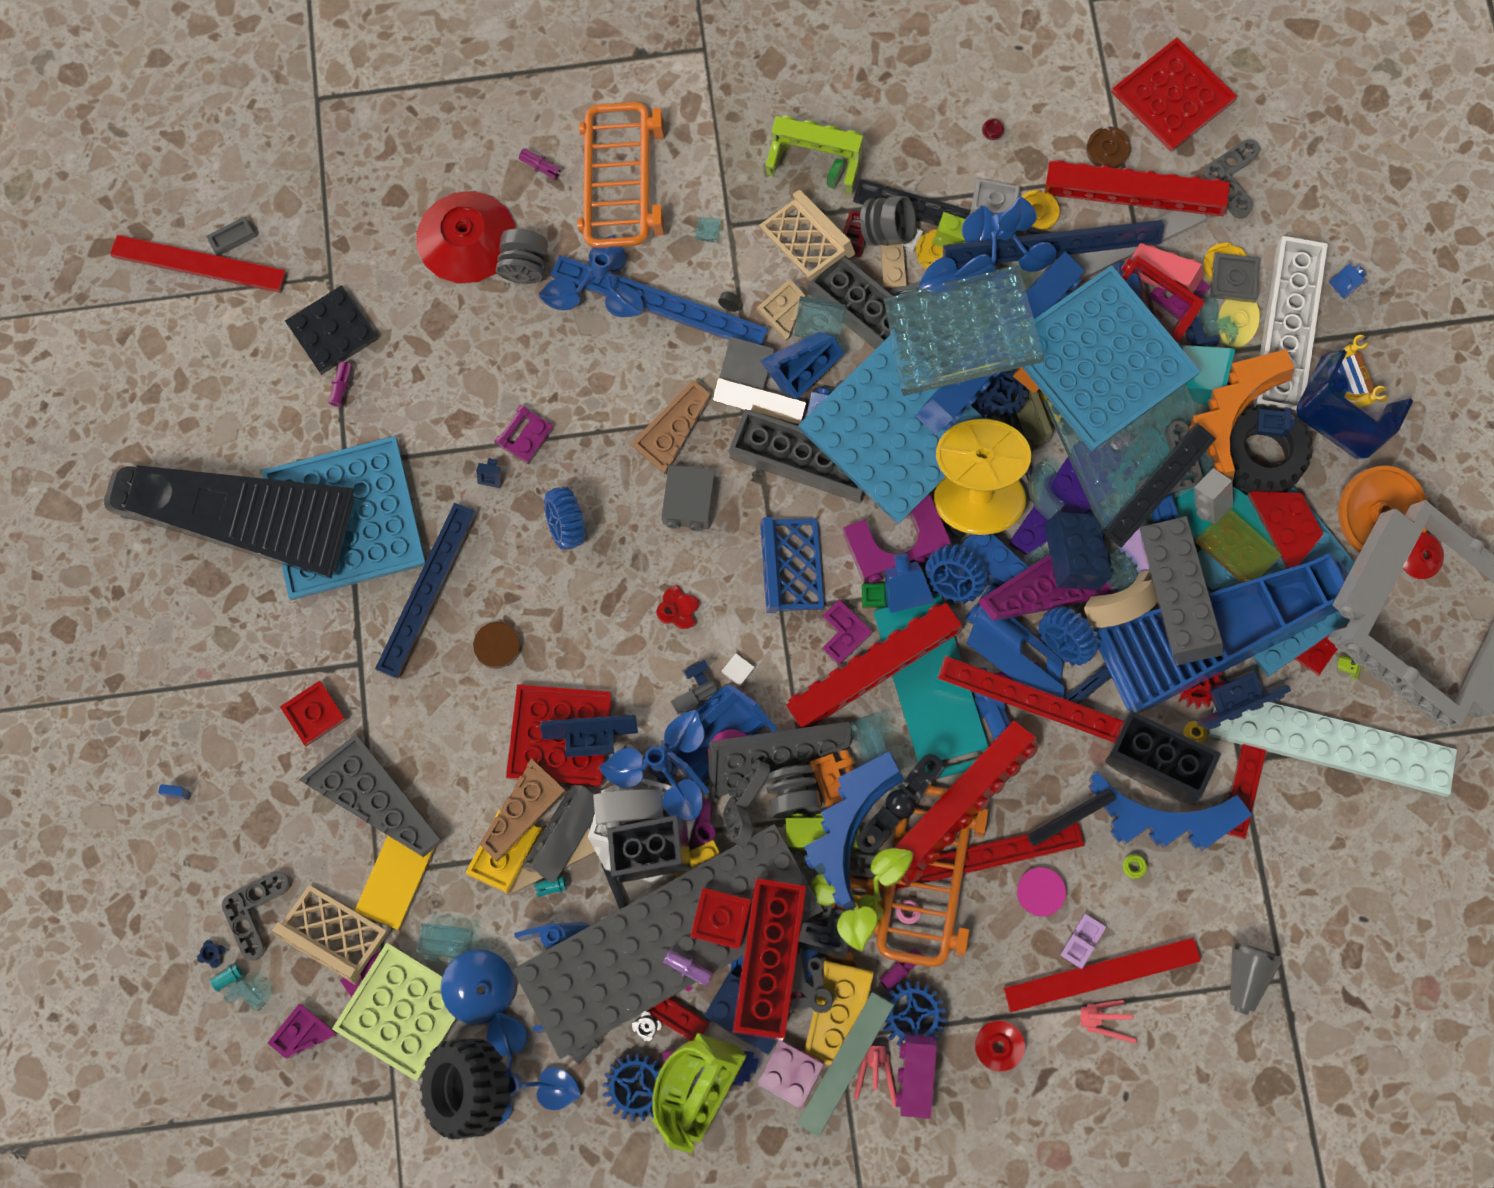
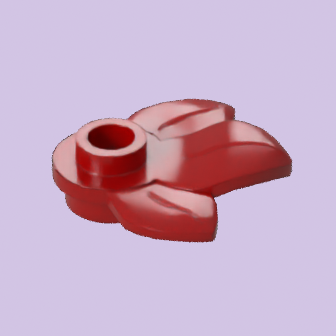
(681, 607)

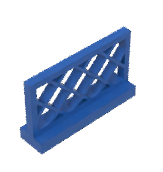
(771, 562)

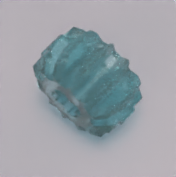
(1122, 570)

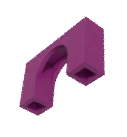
(873, 561)

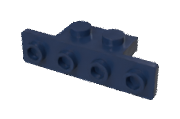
(1238, 696)
(589, 735)

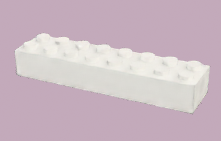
(1293, 315)

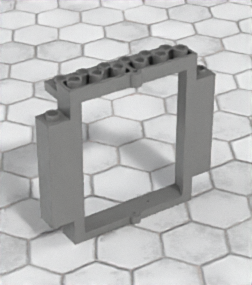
(1367, 592)

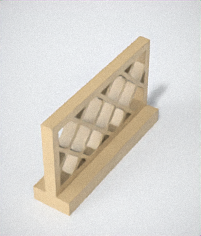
(823, 227)
(319, 952)

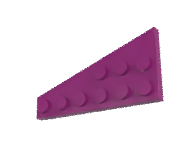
(1034, 592)

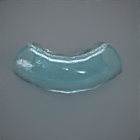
(1041, 490)

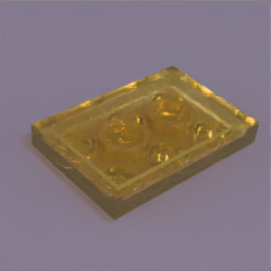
(1238, 548)

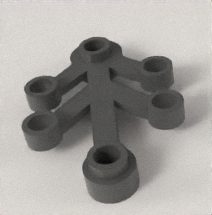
(812, 993)

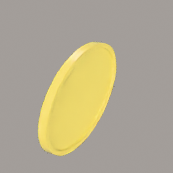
(1246, 318)

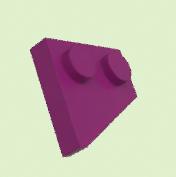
(300, 1032)

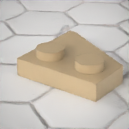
(781, 308)

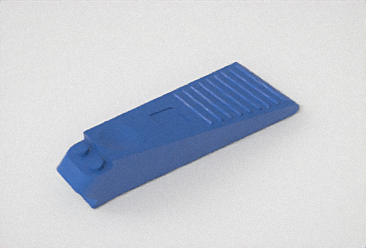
(1248, 619)

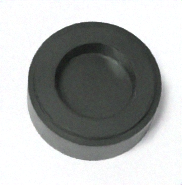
(729, 301)

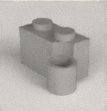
(1213, 496)

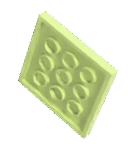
(397, 1012)

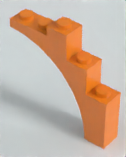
(1247, 382)

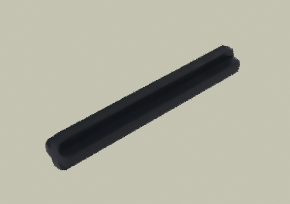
(1071, 817)

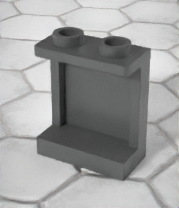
(688, 497)

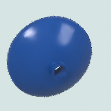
(461, 983)

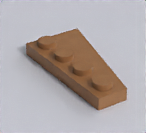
(669, 430)
(527, 804)

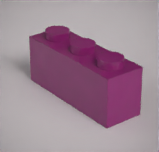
(916, 1076)

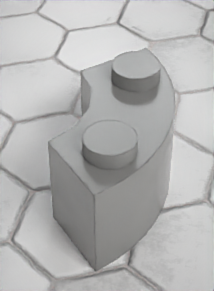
(627, 807)

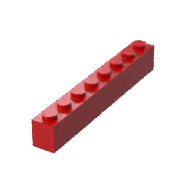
(1137, 188)
(874, 667)
(966, 798)

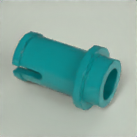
(546, 887)
(227, 977)

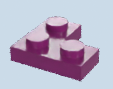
(849, 629)

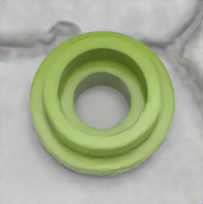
(1140, 861)

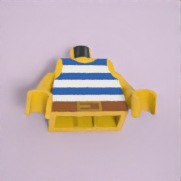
(1360, 387)

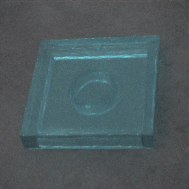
(818, 316)

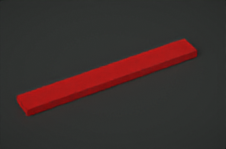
(198, 263)
(1029, 699)
(1002, 853)
(1101, 975)

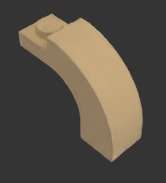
(1122, 606)

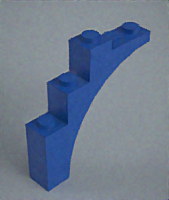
(859, 792)
(1165, 827)

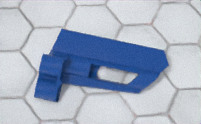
(1002, 646)

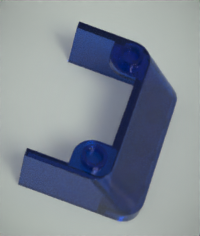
(1338, 419)

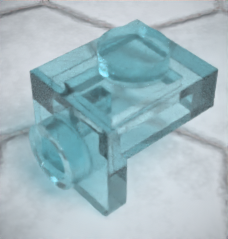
(1216, 327)
(251, 995)

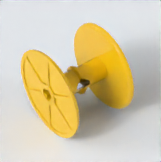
(982, 476)

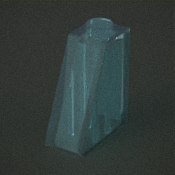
(867, 738)

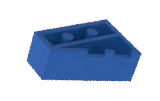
(802, 363)
(1000, 560)

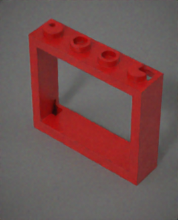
(1193, 301)

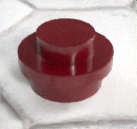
(992, 129)

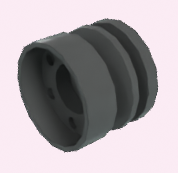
(888, 221)
(521, 256)
(792, 786)

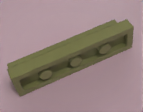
(1033, 419)

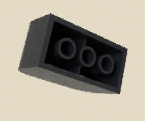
(1162, 758)

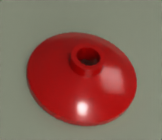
(1417, 565)
(1010, 1038)

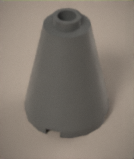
(1250, 976)

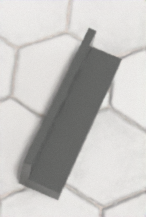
(562, 834)

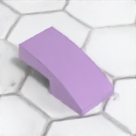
(1083, 941)

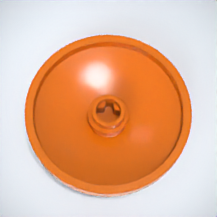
(1374, 493)

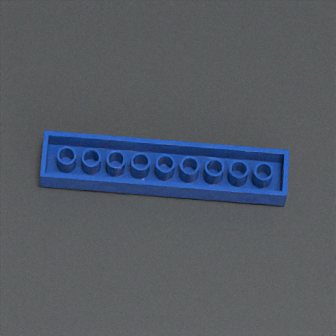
(951, 400)

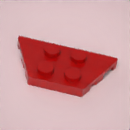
(1287, 524)

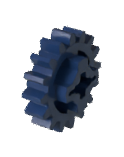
(997, 401)

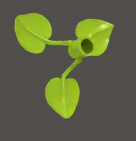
(861, 923)

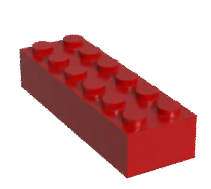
(769, 959)

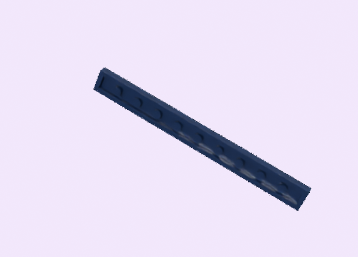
(1065, 241)

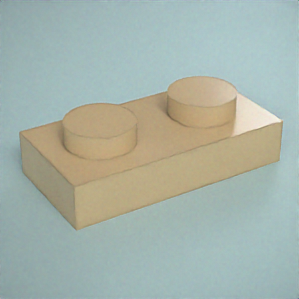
(893, 266)

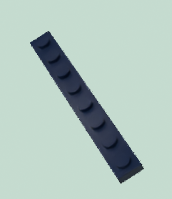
(425, 591)

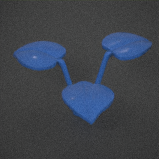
(1017, 217)
(975, 228)
(621, 303)
(626, 766)
(556, 1085)

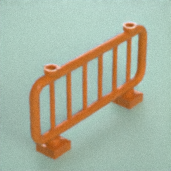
(646, 220)
(948, 940)

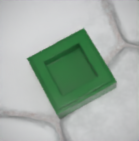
(835, 173)
(873, 595)

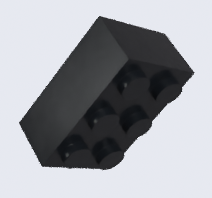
(649, 849)

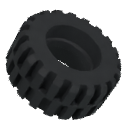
(1258, 478)
(464, 1088)

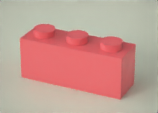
(1182, 270)

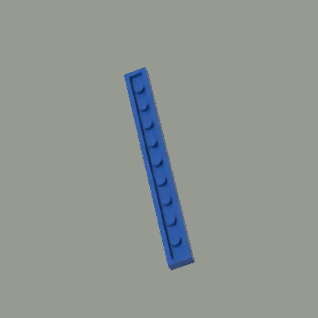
(665, 304)

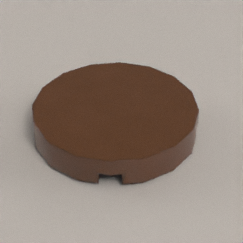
(1108, 147)
(496, 645)

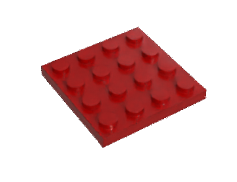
(1174, 94)
(526, 742)

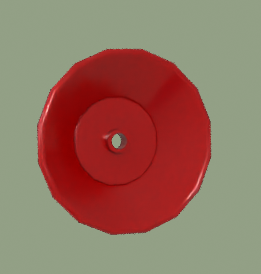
(468, 254)

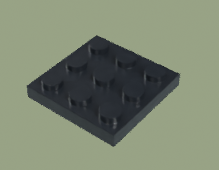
(331, 330)

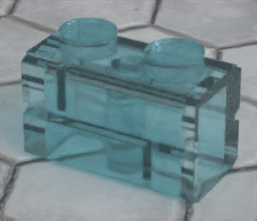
(443, 942)

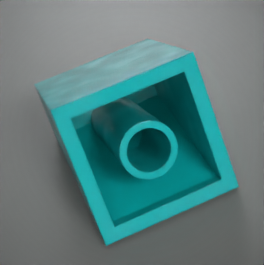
(1214, 367)

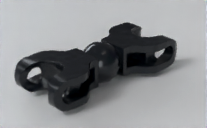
(900, 804)

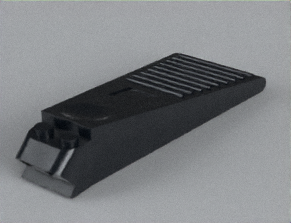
(257, 516)

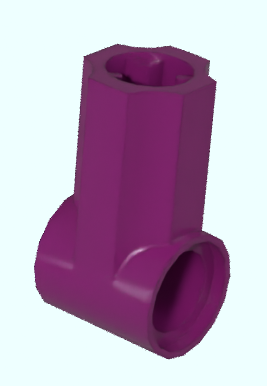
(703, 826)

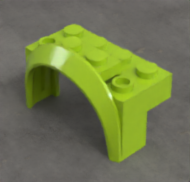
(811, 135)
(692, 1118)

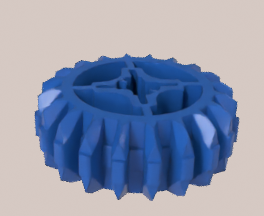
(564, 518)
(959, 568)
(1068, 635)
(909, 993)
(617, 1079)

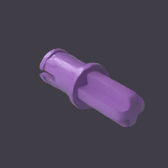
(688, 967)

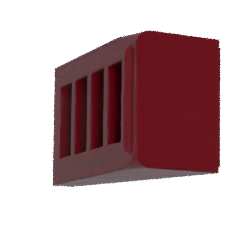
(857, 244)

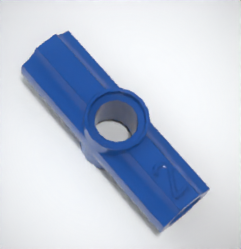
(993, 712)

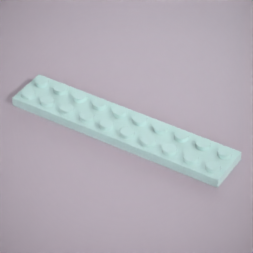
(1343, 746)

